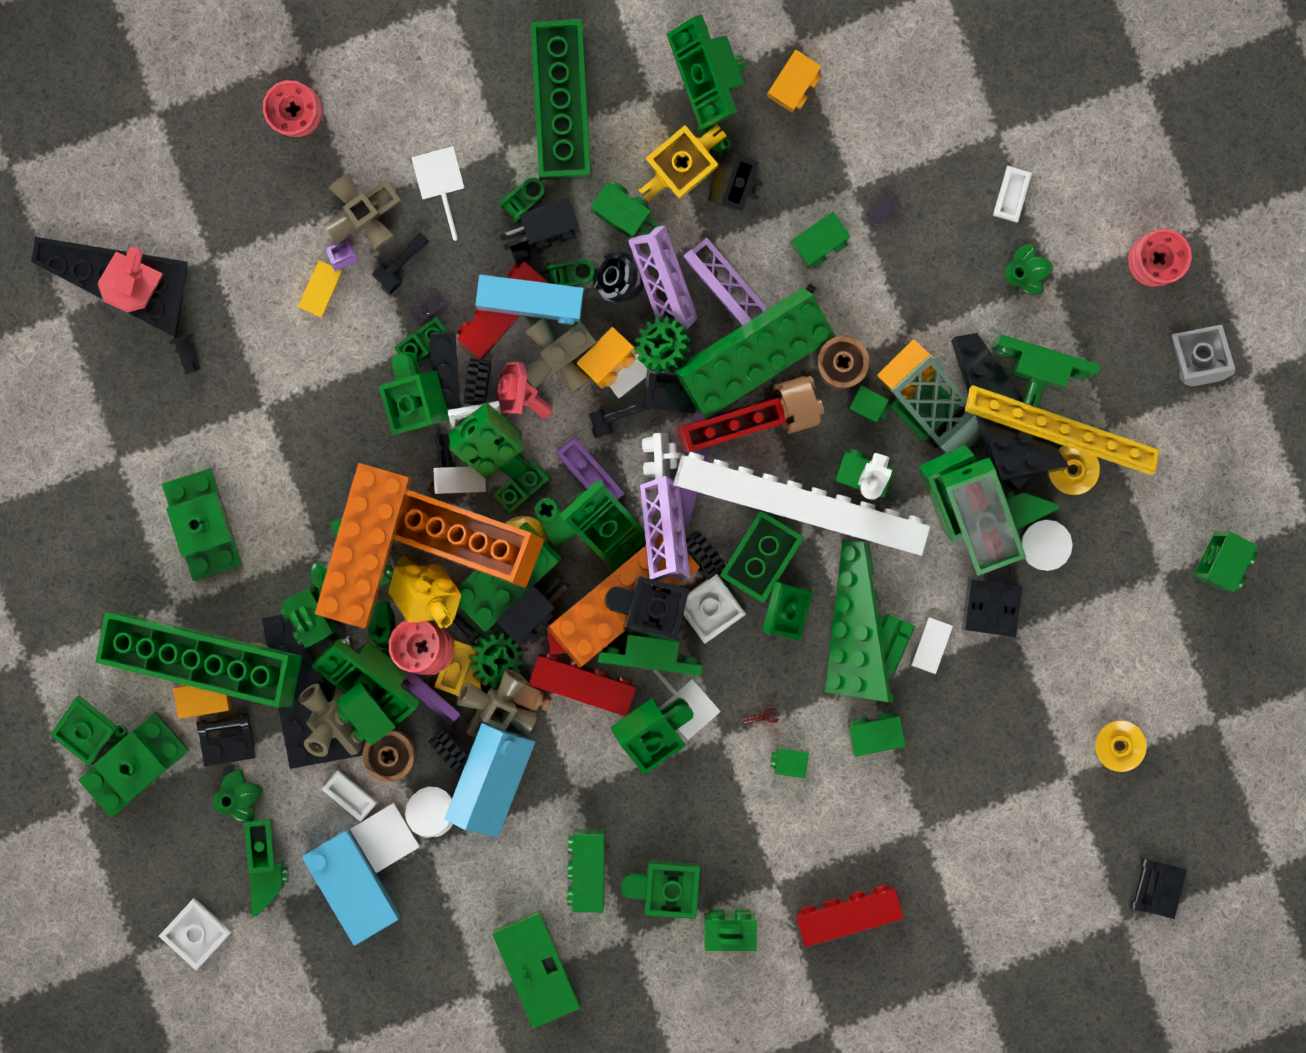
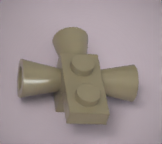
(362, 211)
(559, 354)
(496, 706)
(327, 723)

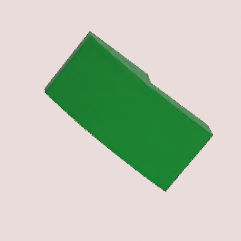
(420, 341)
(519, 489)

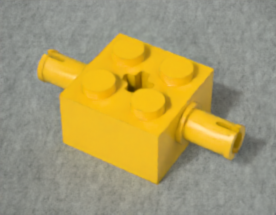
(682, 145)
(424, 592)

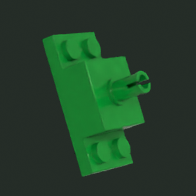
(706, 70)
(1042, 366)
(201, 524)
(605, 525)
(651, 653)
(374, 670)
(133, 764)

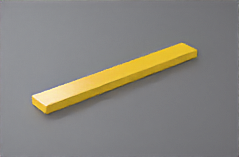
(1062, 430)

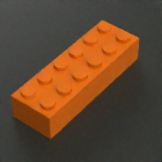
(468, 539)
(363, 546)
(590, 624)

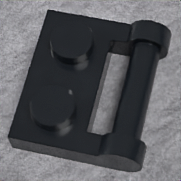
(666, 395)
(227, 748)
(1166, 889)

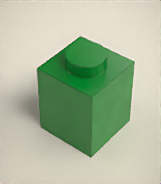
(869, 405)
(790, 762)

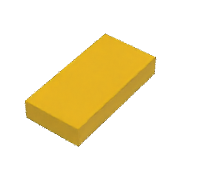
(320, 289)

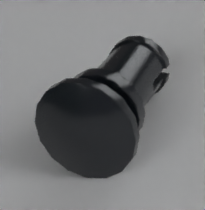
(186, 352)

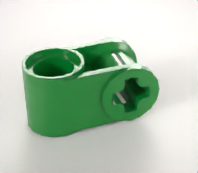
(522, 200)
(568, 273)
(554, 525)
(382, 625)

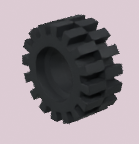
(477, 381)
(704, 555)
(449, 750)

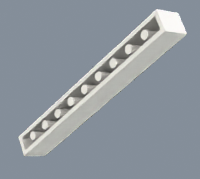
(801, 505)

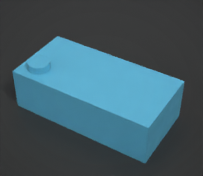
(530, 298)
(489, 780)
(351, 886)

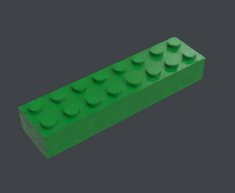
(198, 659)

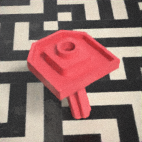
(128, 282)
(516, 393)

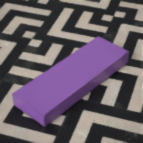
(586, 467)
(430, 698)

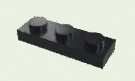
(445, 362)

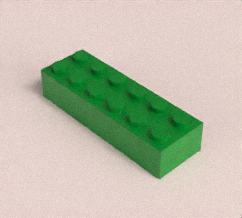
(560, 100)
(754, 352)

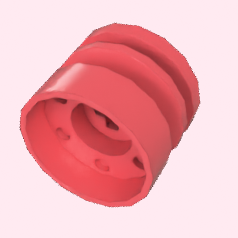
(282, 98)
(1173, 261)
(408, 649)

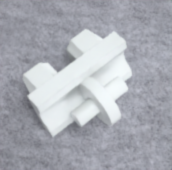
(664, 455)
(875, 477)

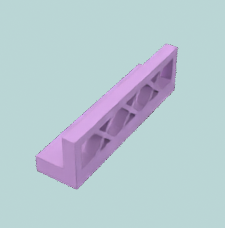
(669, 273)
(717, 287)
(673, 529)

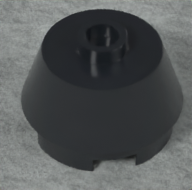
(618, 278)

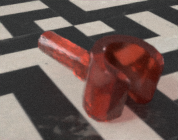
(760, 717)

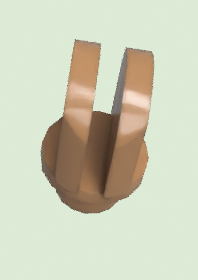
(531, 698)

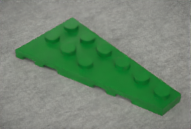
(857, 635)

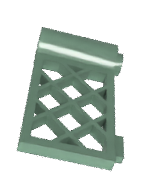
(964, 430)

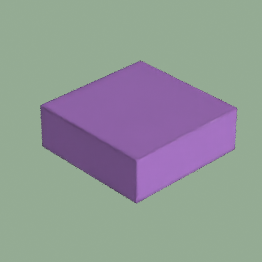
(341, 255)

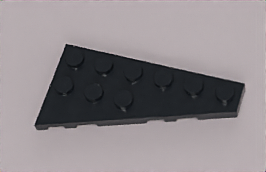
(86, 264)
(1009, 449)
(294, 719)

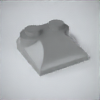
(1203, 355)

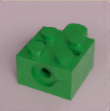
(622, 211)
(414, 397)
(489, 443)
(301, 612)
(652, 733)
(665, 886)
(730, 930)

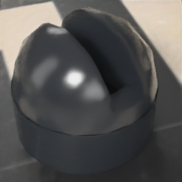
(522, 253)

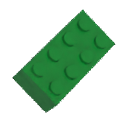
(489, 597)

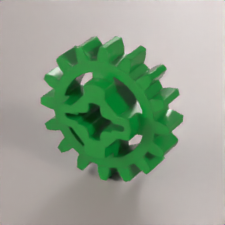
(662, 345)
(492, 649)

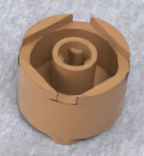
(845, 348)
(799, 403)
(395, 769)

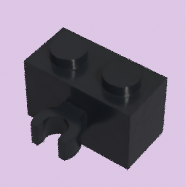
(734, 181)

